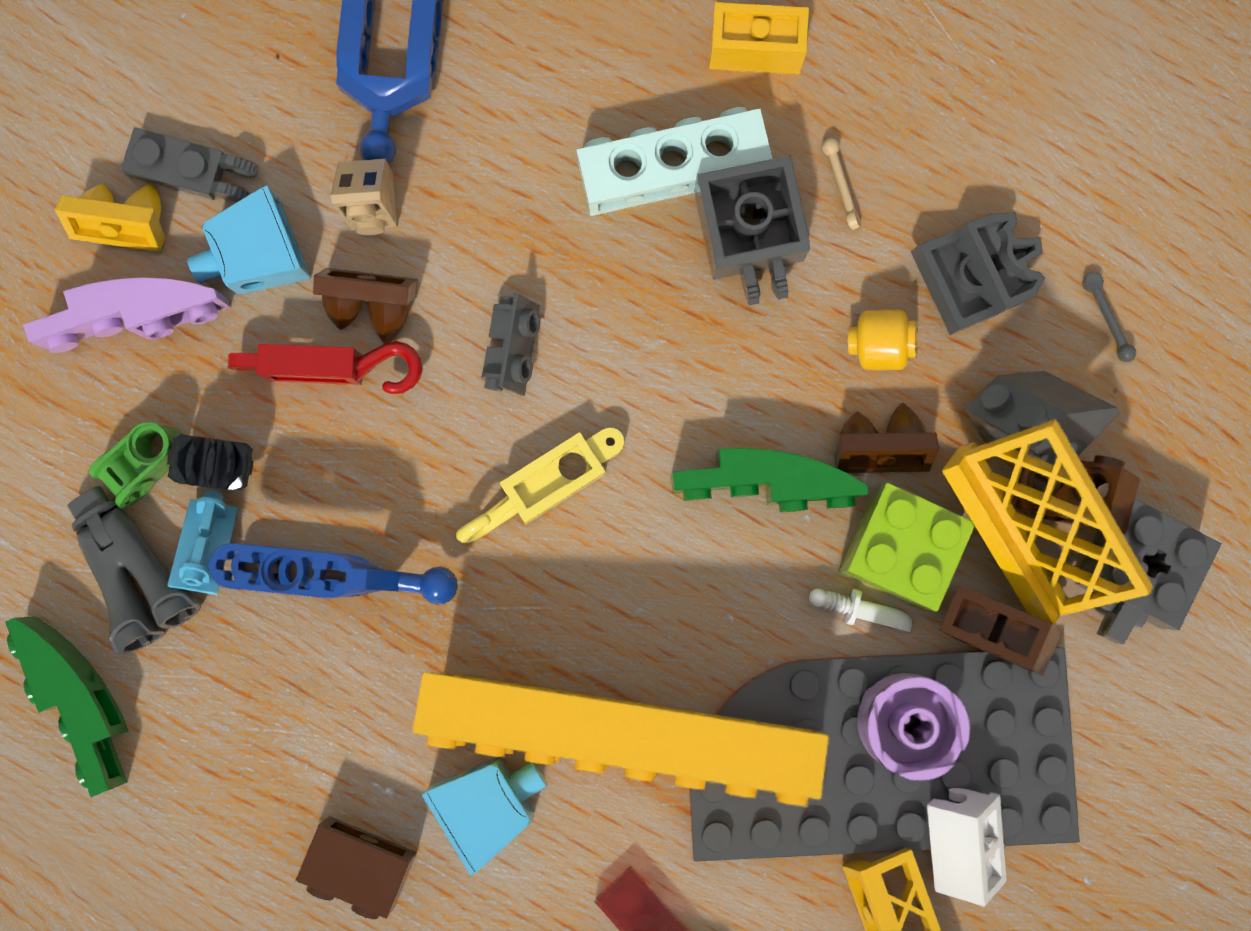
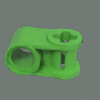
(130, 466)

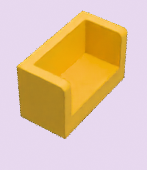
(758, 38)

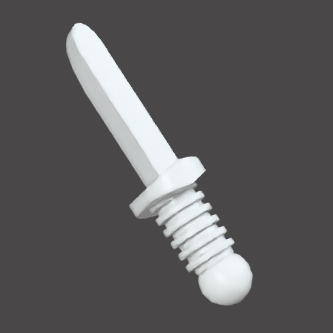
(855, 608)

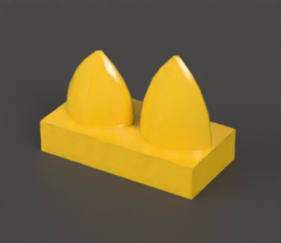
(100, 220)

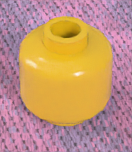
(883, 340)

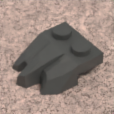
(979, 270)

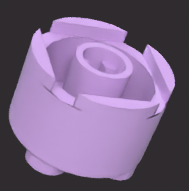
(934, 742)

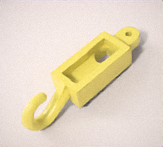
(541, 484)

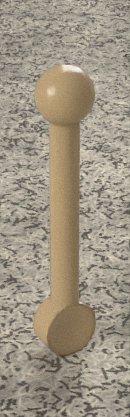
(830, 148)

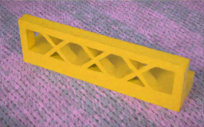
(874, 901)

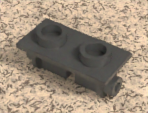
(517, 324)

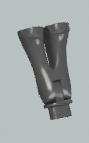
(113, 547)

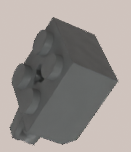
(1176, 568)

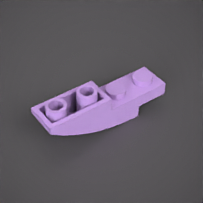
(141, 304)

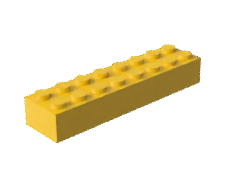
(621, 734)

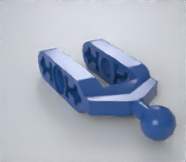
(380, 94)
(363, 577)

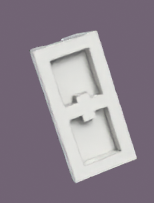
(967, 845)

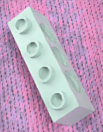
(609, 191)

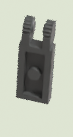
(184, 165)

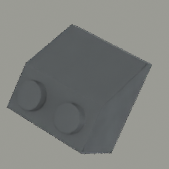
(1033, 398)

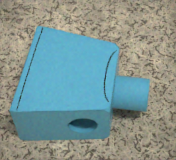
(250, 246)
(484, 808)

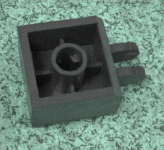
(737, 248)

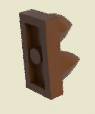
(386, 297)
(901, 449)

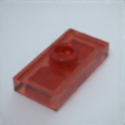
(635, 905)

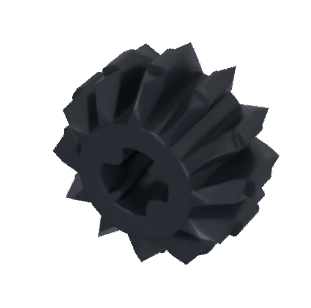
(210, 462)

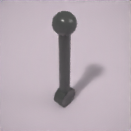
(1093, 283)

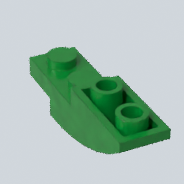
(787, 477)
(66, 680)

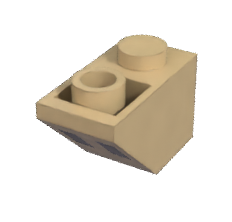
(365, 195)

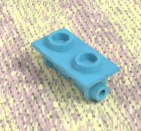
(205, 528)

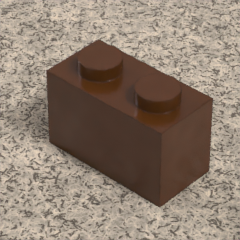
(355, 868)

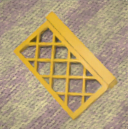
(1008, 532)

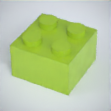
(907, 547)

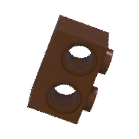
(1102, 470)
(1001, 630)

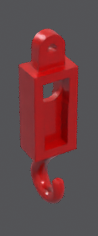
(326, 364)

